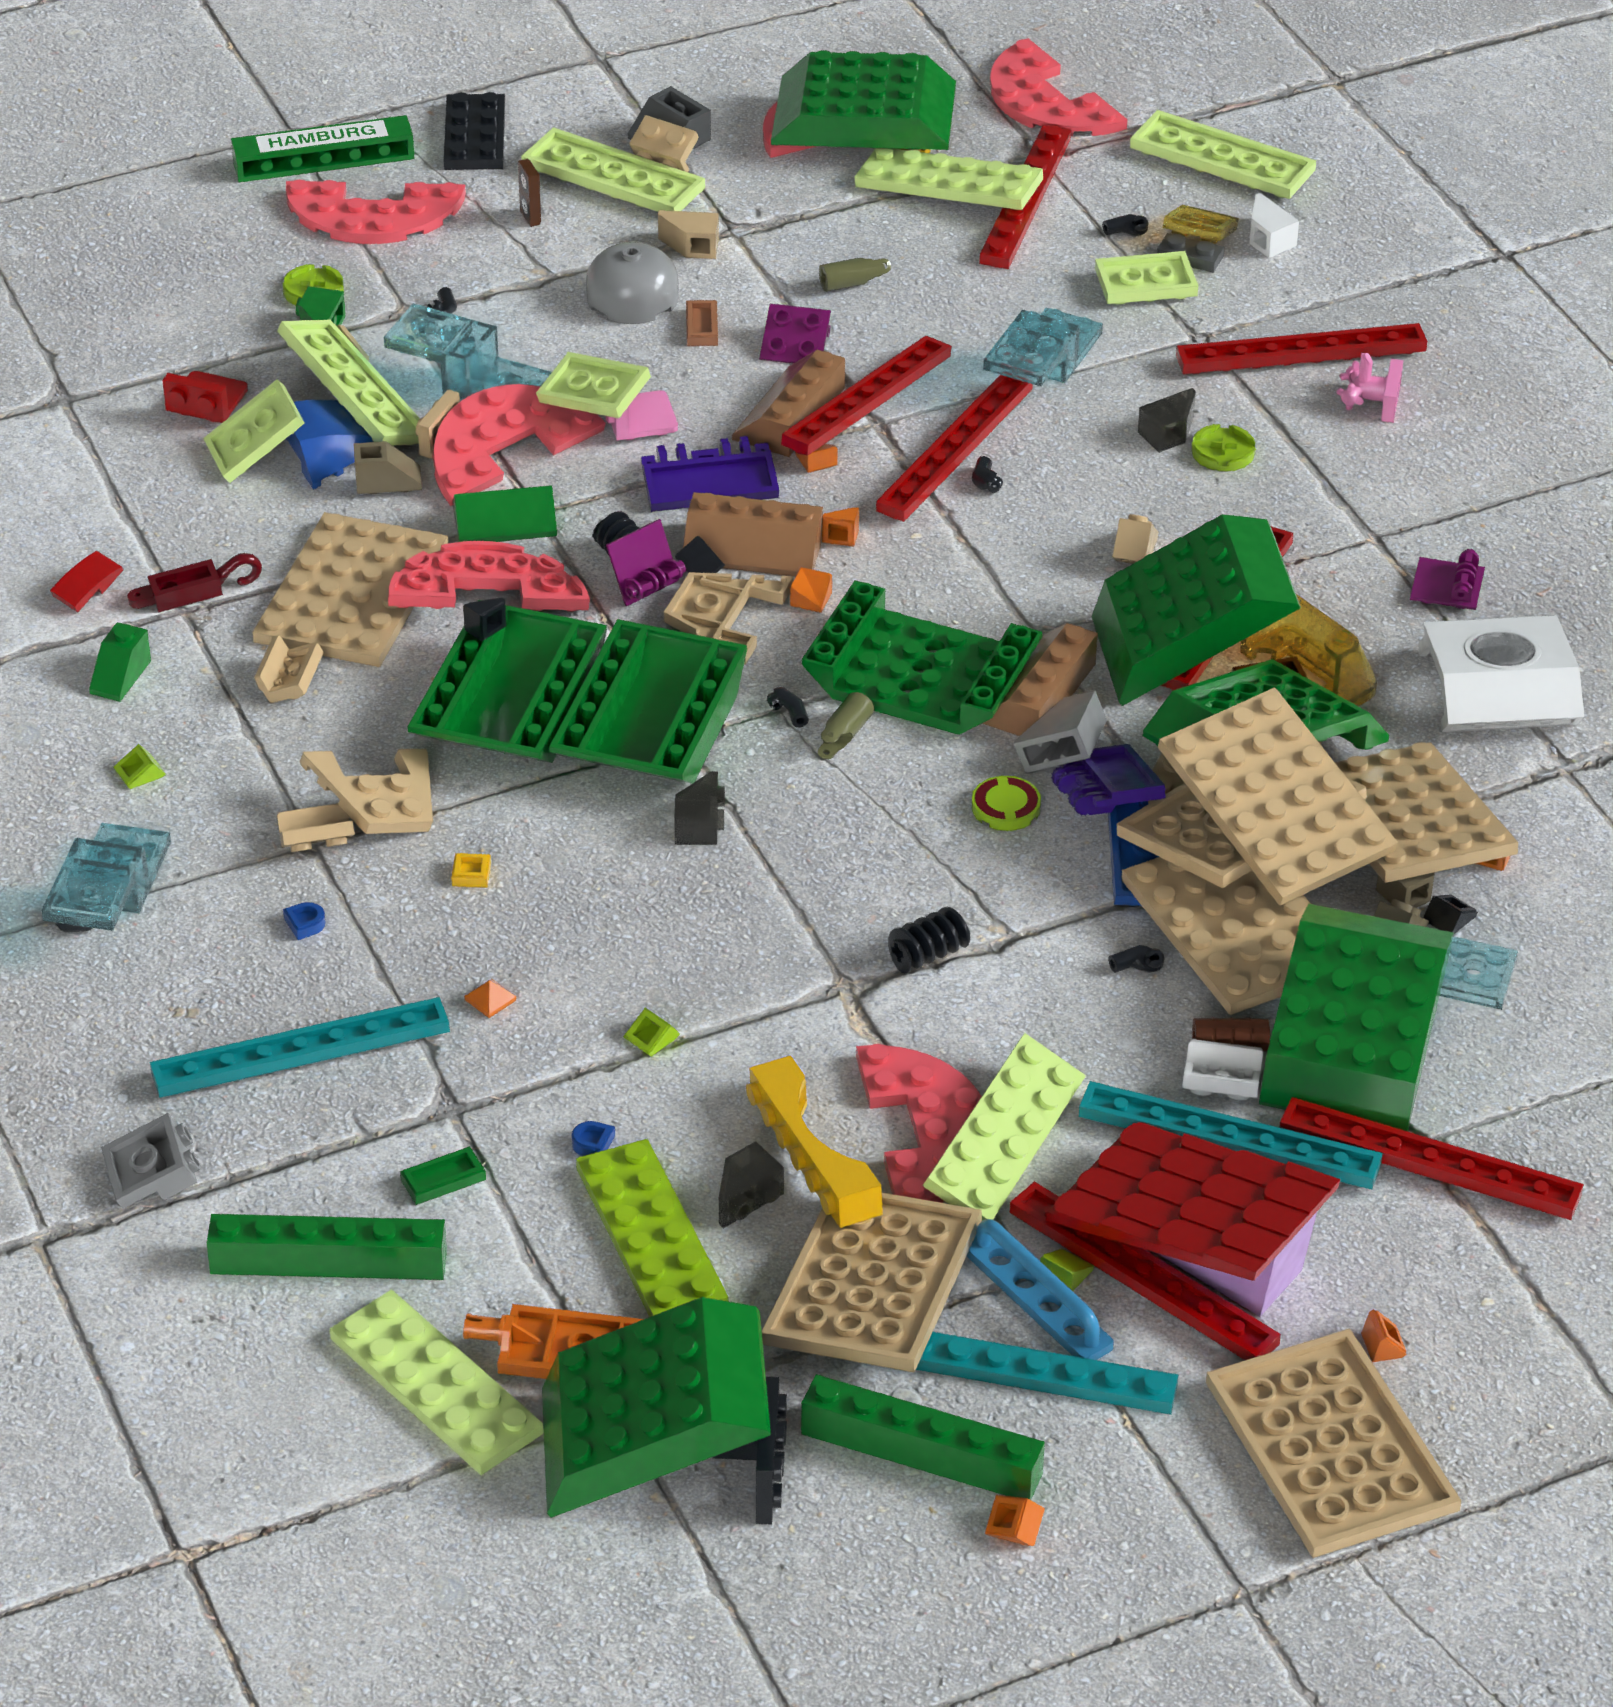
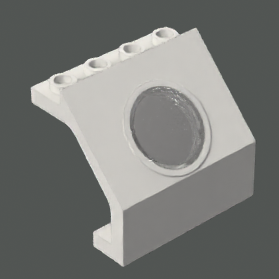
(1504, 673)

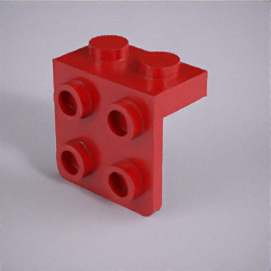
(203, 395)

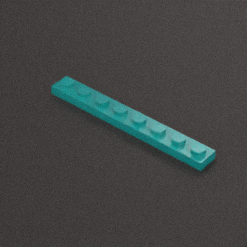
(299, 1047)
(1125, 1107)
(1049, 1372)

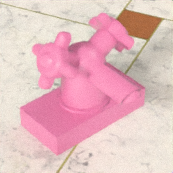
(1373, 388)

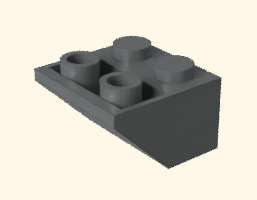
(677, 109)

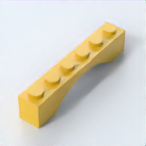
(842, 1183)

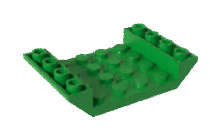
(882, 649)
(1316, 706)

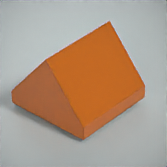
(1382, 1338)

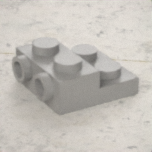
(151, 1161)

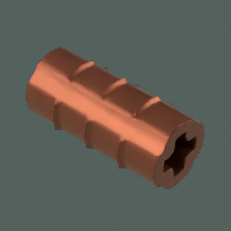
(1235, 1031)

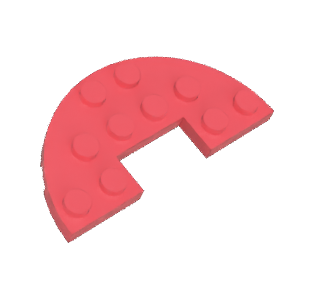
(1026, 96)
(372, 221)
(493, 422)
(500, 566)
(937, 1103)

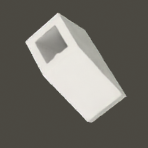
(1272, 227)

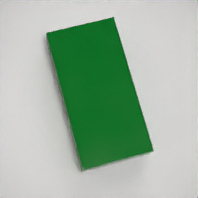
(443, 1175)

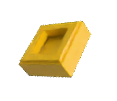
(471, 870)

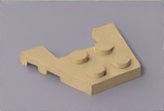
(712, 601)
(380, 801)

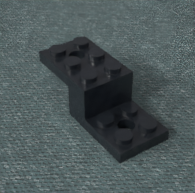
(765, 1450)

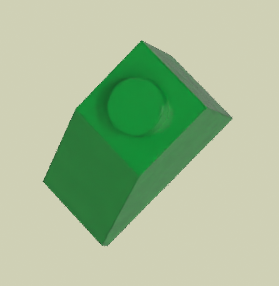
(321, 305)
(120, 661)

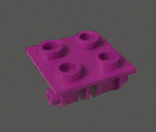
(794, 332)
(643, 562)
(1449, 581)

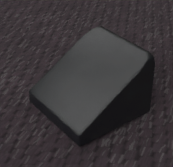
(699, 557)
(484, 617)
(1449, 913)

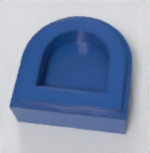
(305, 919)
(592, 1137)

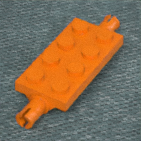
(536, 1334)

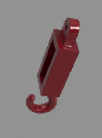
(191, 583)

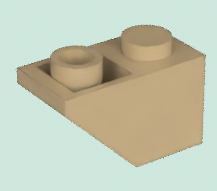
(690, 232)
(1134, 539)

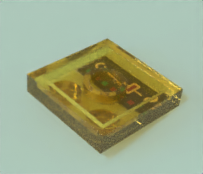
(1200, 222)

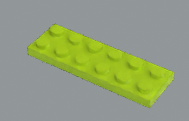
(649, 1227)

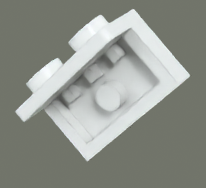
(1222, 1069)

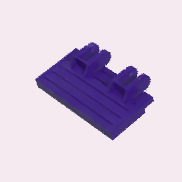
(744, 474)
(1108, 779)

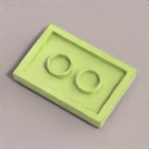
(1146, 277)
(593, 384)
(253, 431)

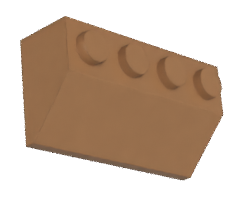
(793, 397)
(756, 532)
(1050, 674)

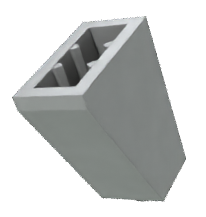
(1063, 733)

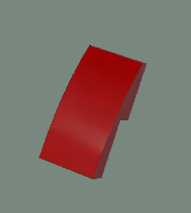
(84, 579)

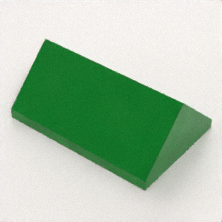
(505, 514)

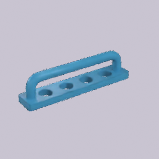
(995, 1241)

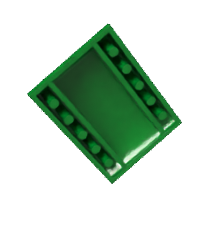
(865, 102)
(1191, 602)
(511, 686)
(652, 701)
(1356, 1015)
(652, 1400)

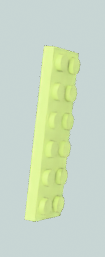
(1223, 154)
(613, 171)
(949, 177)
(352, 380)
(1005, 1129)
(436, 1382)

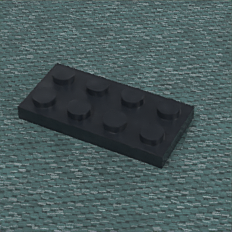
(474, 131)

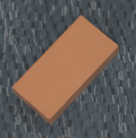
(702, 323)

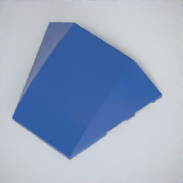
(325, 439)

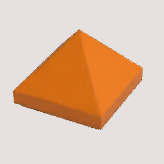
(490, 998)

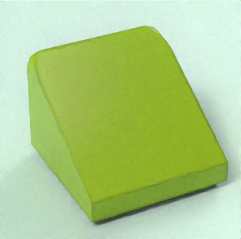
(138, 768)
(650, 1033)
(1067, 1267)

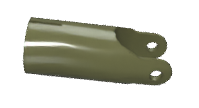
(851, 272)
(845, 723)

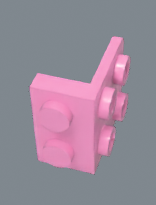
(645, 416)

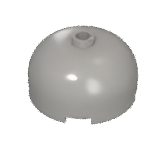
(632, 283)

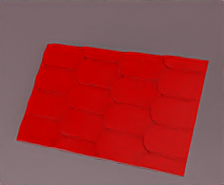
(1203, 1207)

